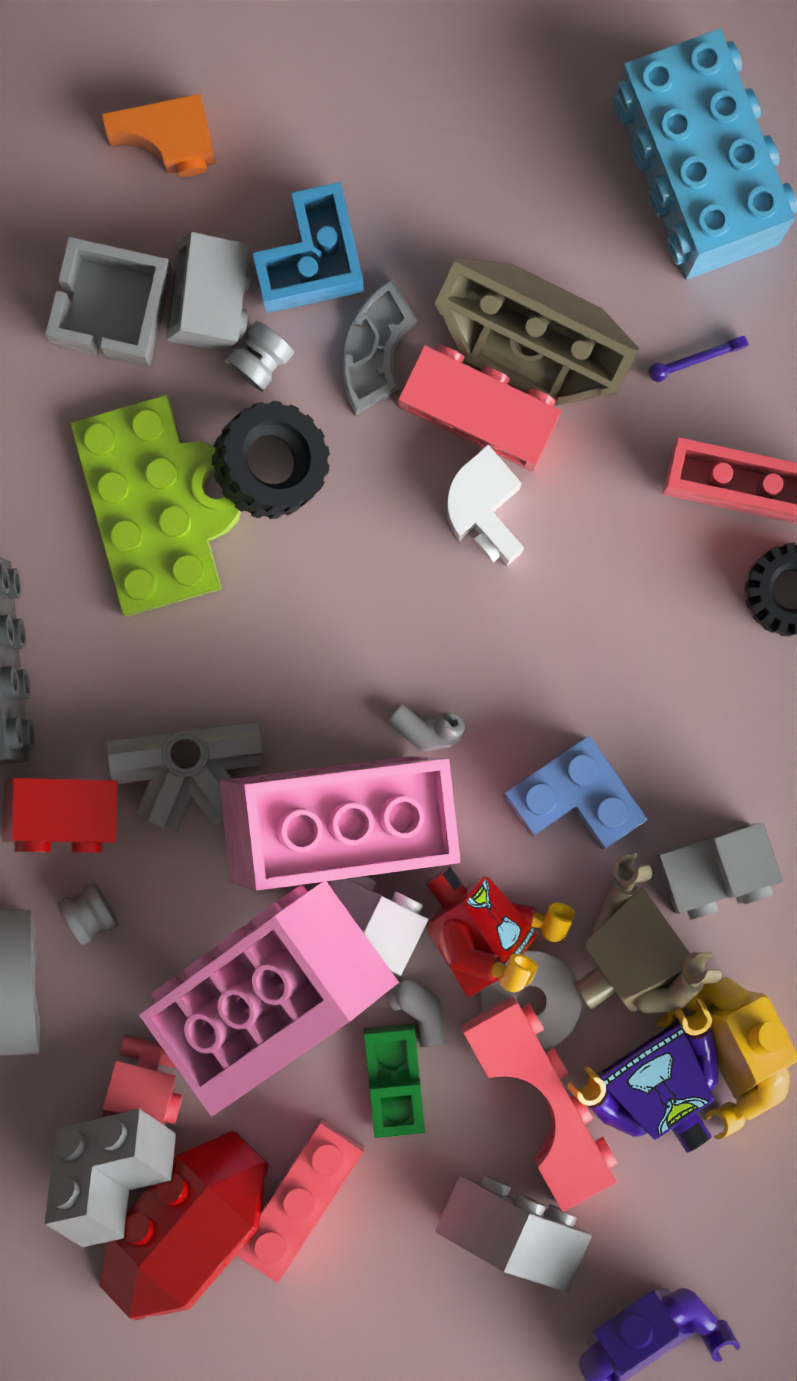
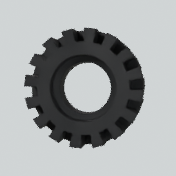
(761, 594)

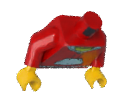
(487, 934)

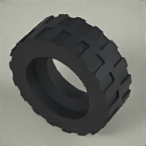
(297, 433)

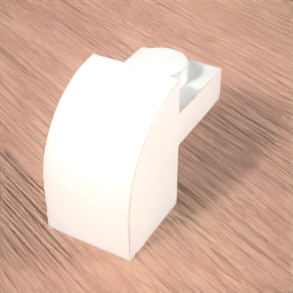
(473, 498)

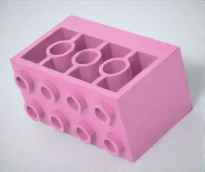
(339, 822)
(266, 995)

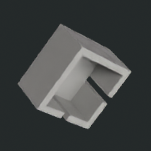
(113, 304)

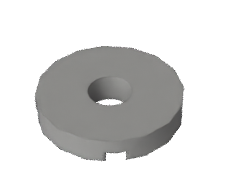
(562, 998)

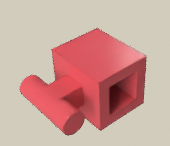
(143, 1084)

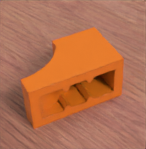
(170, 130)

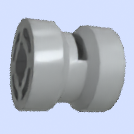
(268, 348)

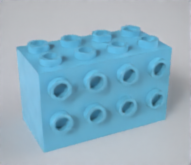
(704, 153)

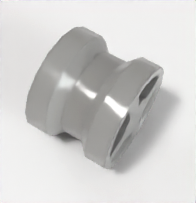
(88, 913)

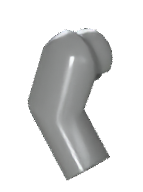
(429, 733)

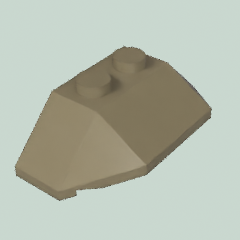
(533, 331)

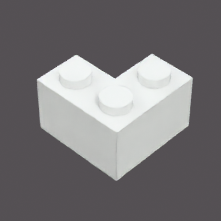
(388, 924)

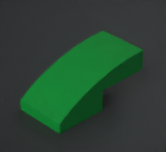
(394, 1080)

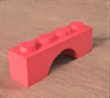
(569, 1158)

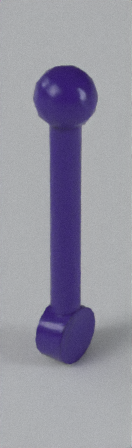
(658, 371)

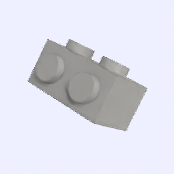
(209, 292)

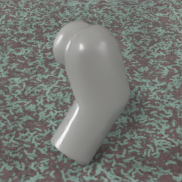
(422, 1006)

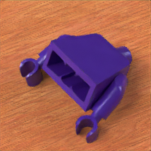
(650, 1331)

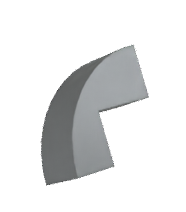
(18, 1002)

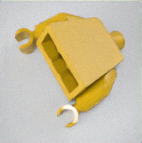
(750, 1049)

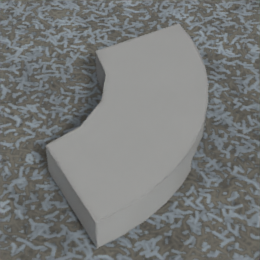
(372, 345)

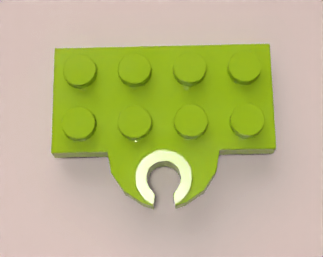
(152, 504)

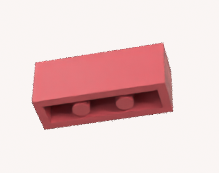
(479, 406)
(732, 480)
(301, 1199)

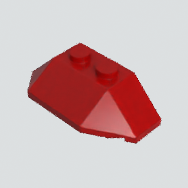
(186, 1229)

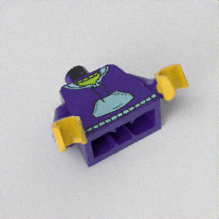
(659, 1083)

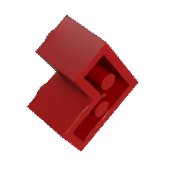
(59, 811)

